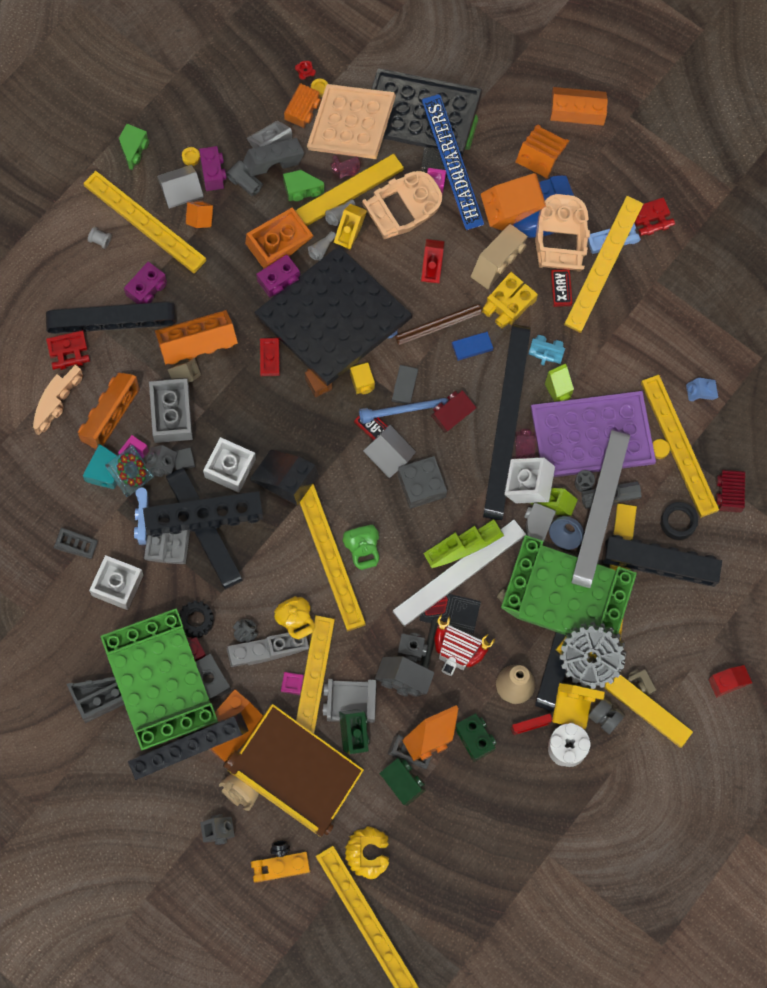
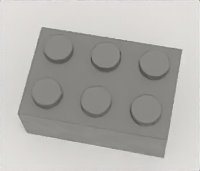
(170, 410)

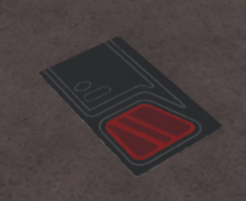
(462, 612)

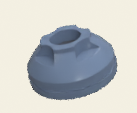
(563, 537)

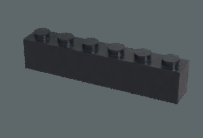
(662, 561)

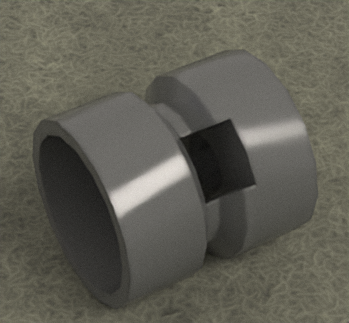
(599, 714)

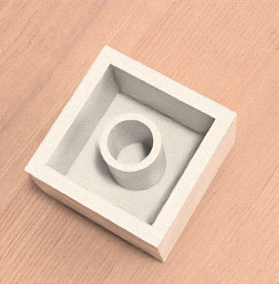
(229, 465)
(529, 480)
(116, 582)

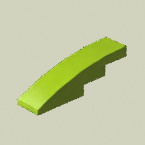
(460, 546)

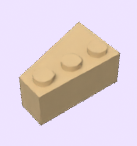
(498, 256)

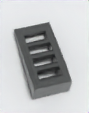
(78, 537)
(400, 754)

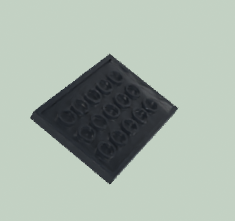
(408, 117)

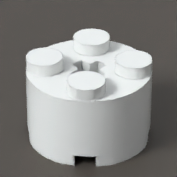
(573, 755)

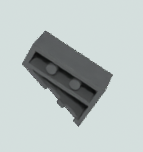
(96, 697)

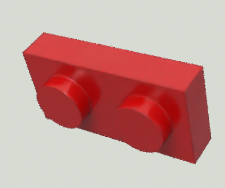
(269, 356)

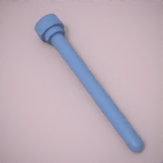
(367, 415)

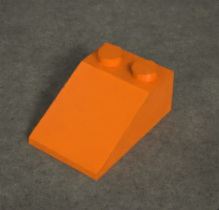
(513, 201)
(278, 237)
(432, 734)

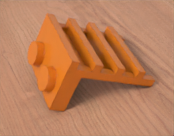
(541, 151)

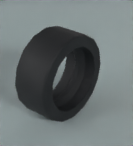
(686, 508)

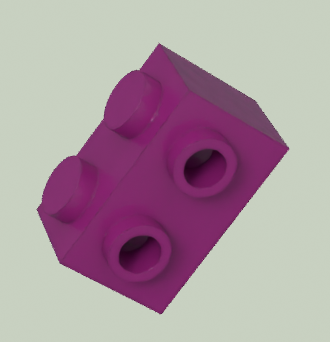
(211, 168)
(278, 276)
(145, 284)

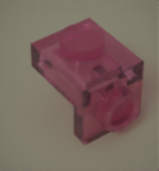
(346, 168)
(525, 444)

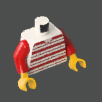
(458, 647)

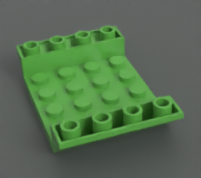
(545, 597)
(158, 679)

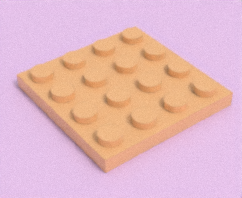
(351, 121)

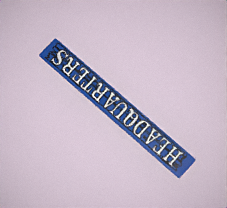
(453, 162)

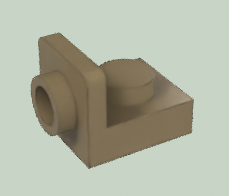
(645, 683)

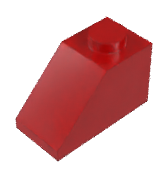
(432, 261)
(729, 680)

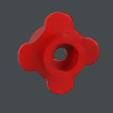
(305, 65)

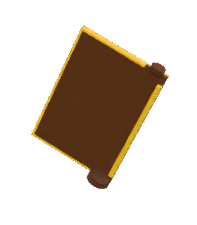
(295, 770)

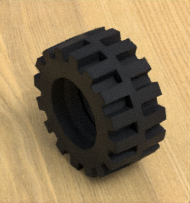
(208, 619)

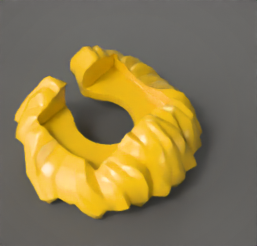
(354, 852)

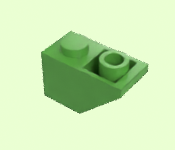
(132, 144)
(302, 185)

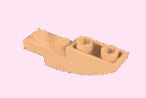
(50, 402)

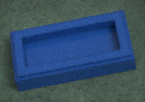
(472, 346)

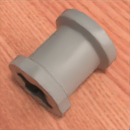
(99, 237)

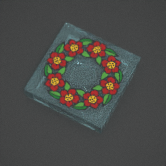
(129, 471)

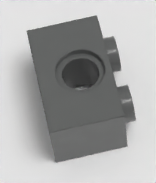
(219, 686)

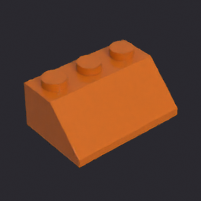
(578, 106)
(231, 706)

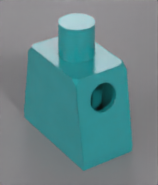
(96, 471)

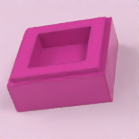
(292, 683)

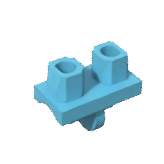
(547, 351)

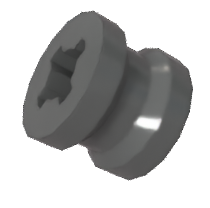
(587, 482)

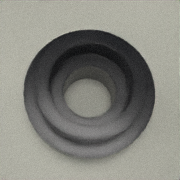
(280, 848)

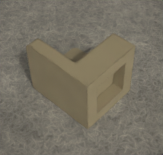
(185, 369)

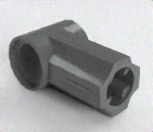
(239, 175)

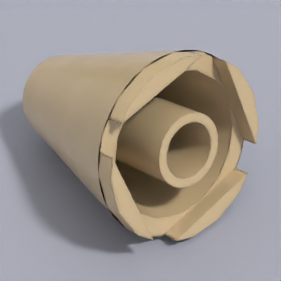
(515, 684)
(238, 792)

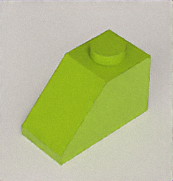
(559, 384)
(560, 501)

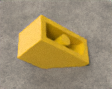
(349, 225)

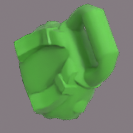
(361, 543)

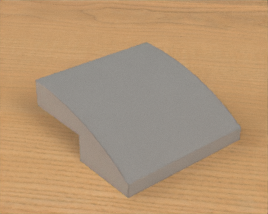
(168, 547)

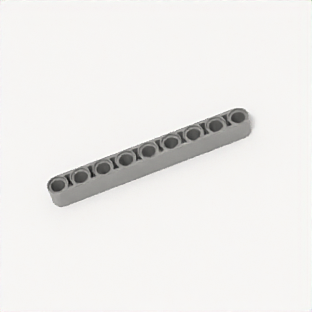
(600, 509)

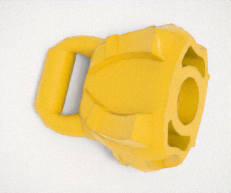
(293, 615)

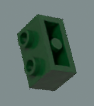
(354, 731)
(475, 737)
(403, 781)

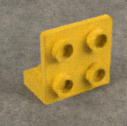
(574, 704)

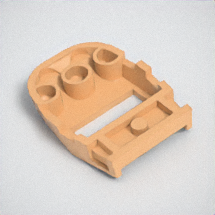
(417, 192)
(567, 216)

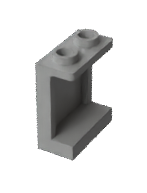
(349, 696)

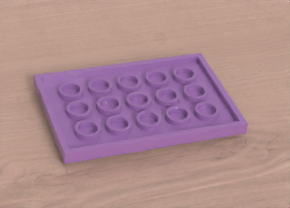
(577, 431)

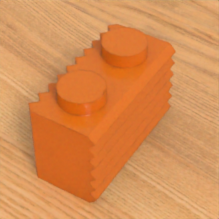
(302, 106)

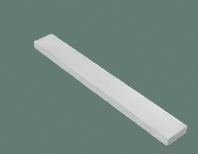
(457, 575)

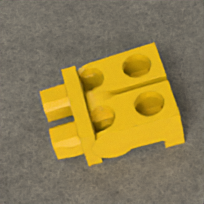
(509, 300)

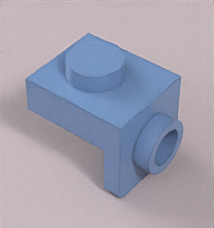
(702, 388)

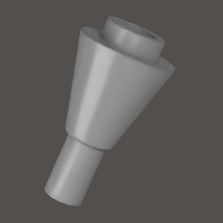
(334, 215)
(318, 249)

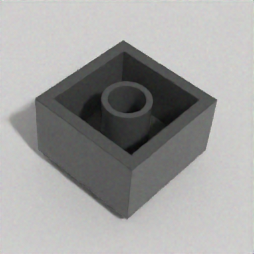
(422, 482)
(404, 676)

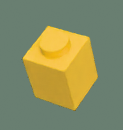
(362, 378)

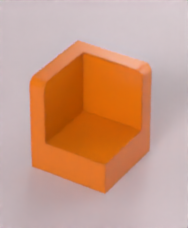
(199, 214)

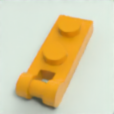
(281, 867)

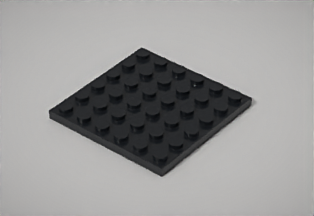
(333, 315)

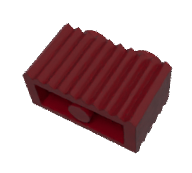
(731, 491)

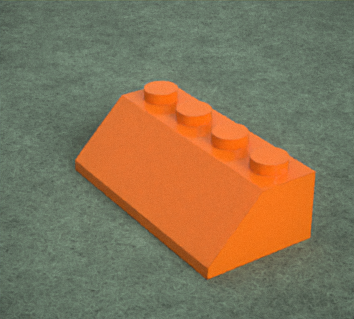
(196, 337)
(109, 410)

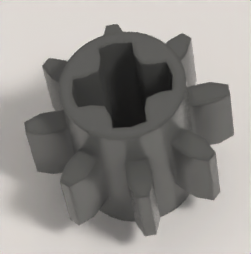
(245, 630)

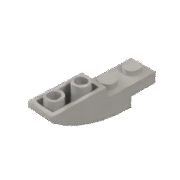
(266, 649)

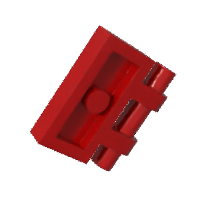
(651, 212)
(66, 345)

